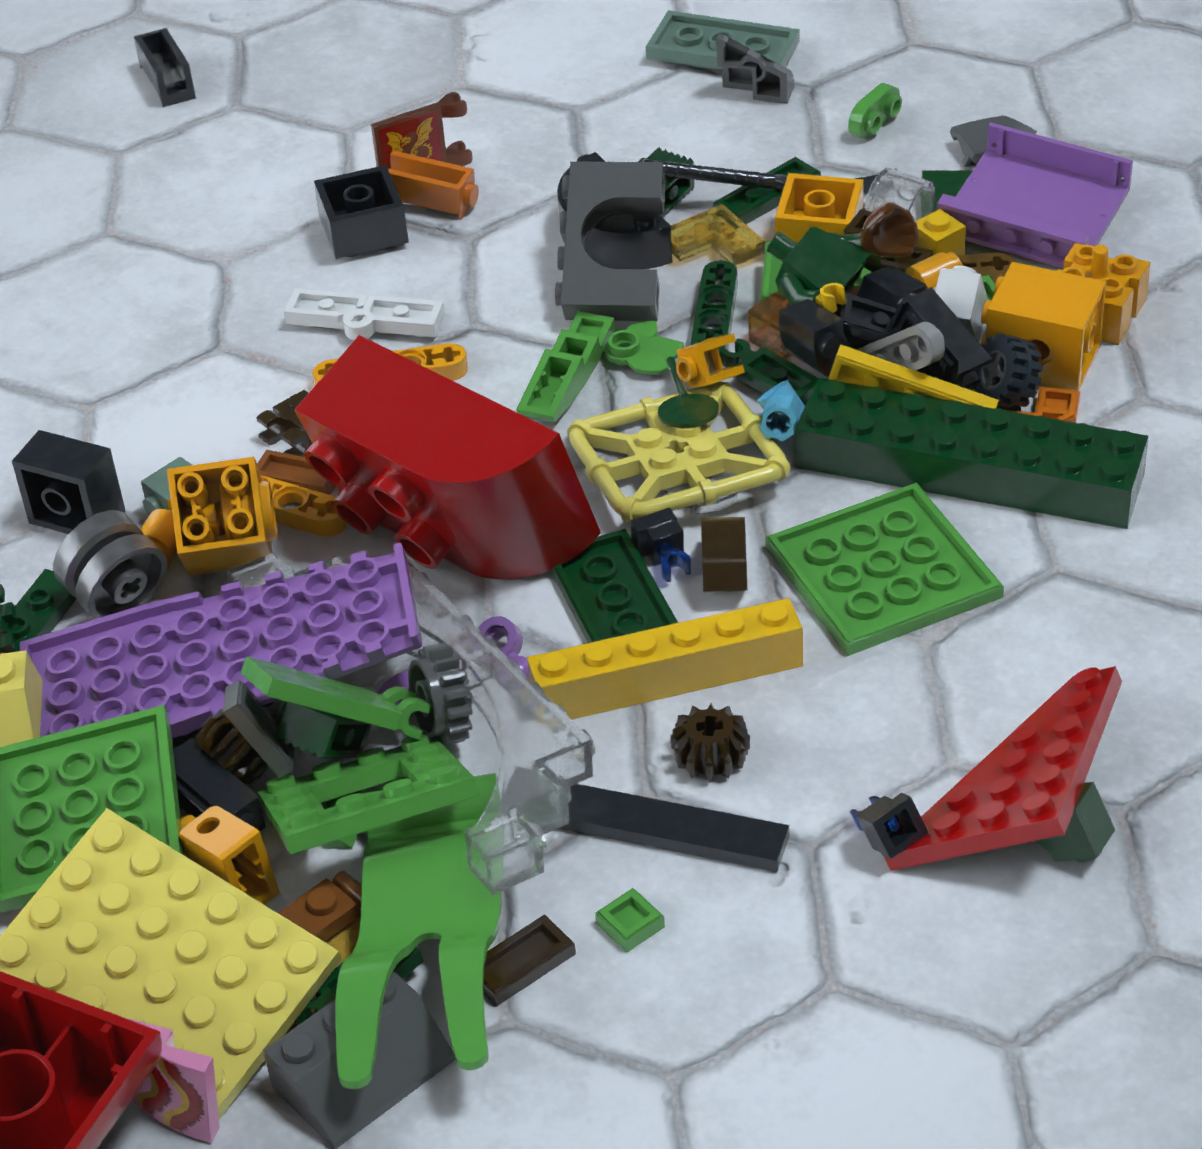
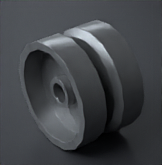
(109, 564)

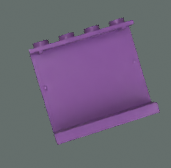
(1039, 195)

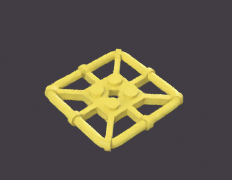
(657, 455)

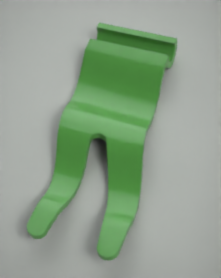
(414, 892)

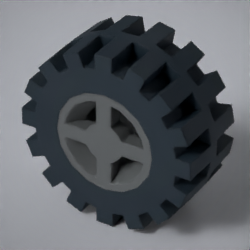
(1011, 372)

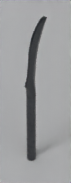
(734, 176)

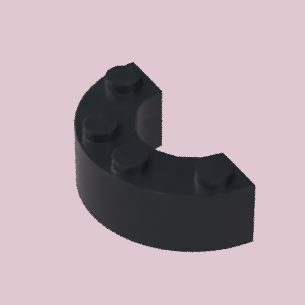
(625, 239)
(816, 333)

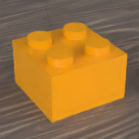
(818, 203)

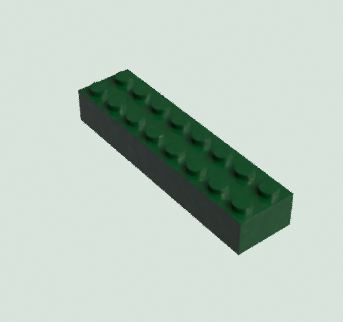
(972, 452)

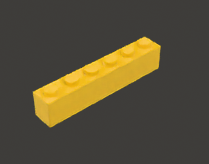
(671, 659)

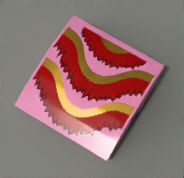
(181, 1090)

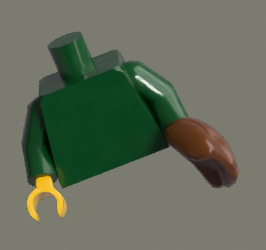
(829, 264)

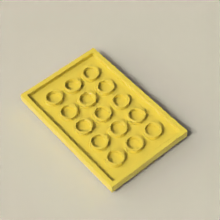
(167, 947)

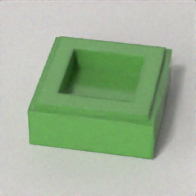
(630, 920)

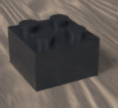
(361, 211)
(65, 481)

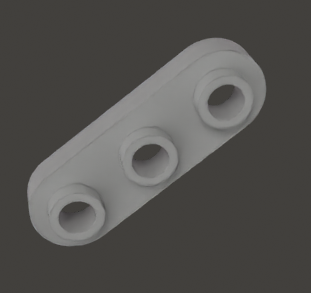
(911, 347)

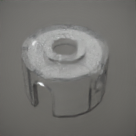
(904, 190)

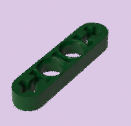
(709, 291)

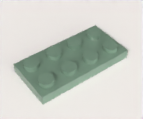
(692, 39)

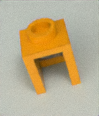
(701, 363)

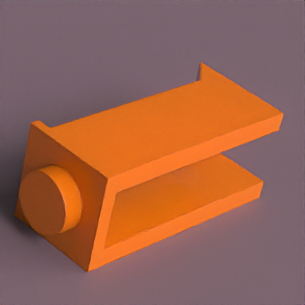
(433, 183)

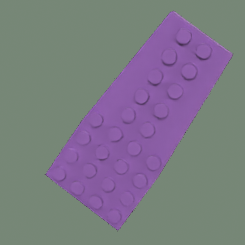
(194, 647)

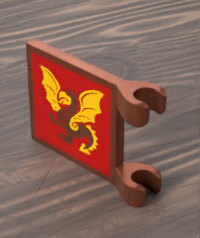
(421, 133)

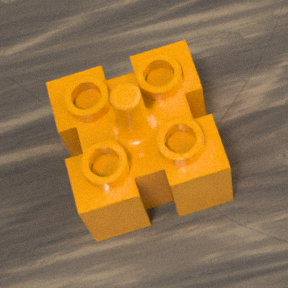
(1125, 284)

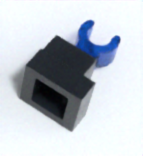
(662, 541)
(890, 823)

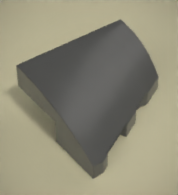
(752, 71)

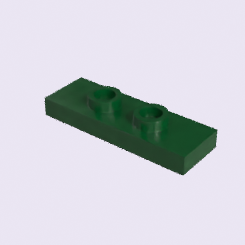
(39, 609)

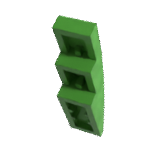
(566, 367)

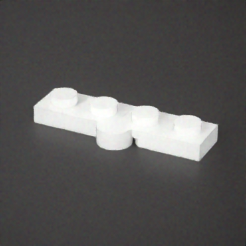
(364, 313)

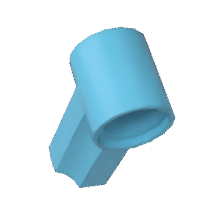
(781, 411)

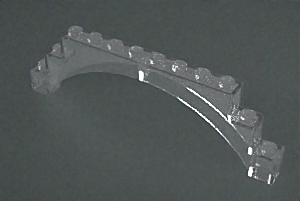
(536, 739)

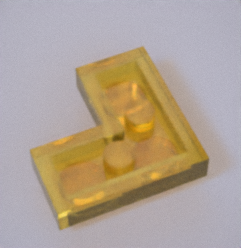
(718, 230)

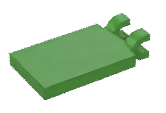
(336, 696)

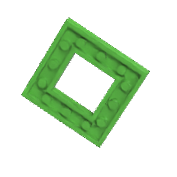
(430, 782)

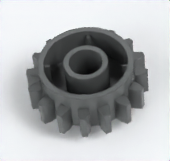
(442, 684)

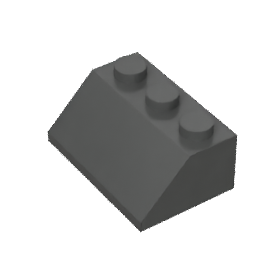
(407, 1056)

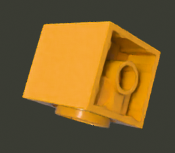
(1054, 312)
(221, 514)

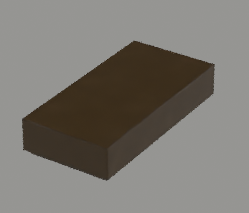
(525, 958)

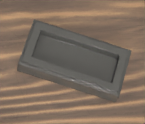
(257, 727)

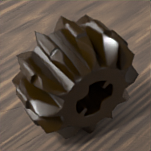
(710, 741)
(230, 748)

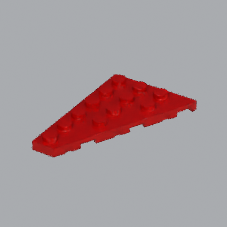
(1027, 782)

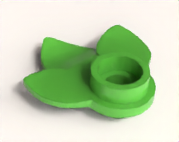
(641, 348)

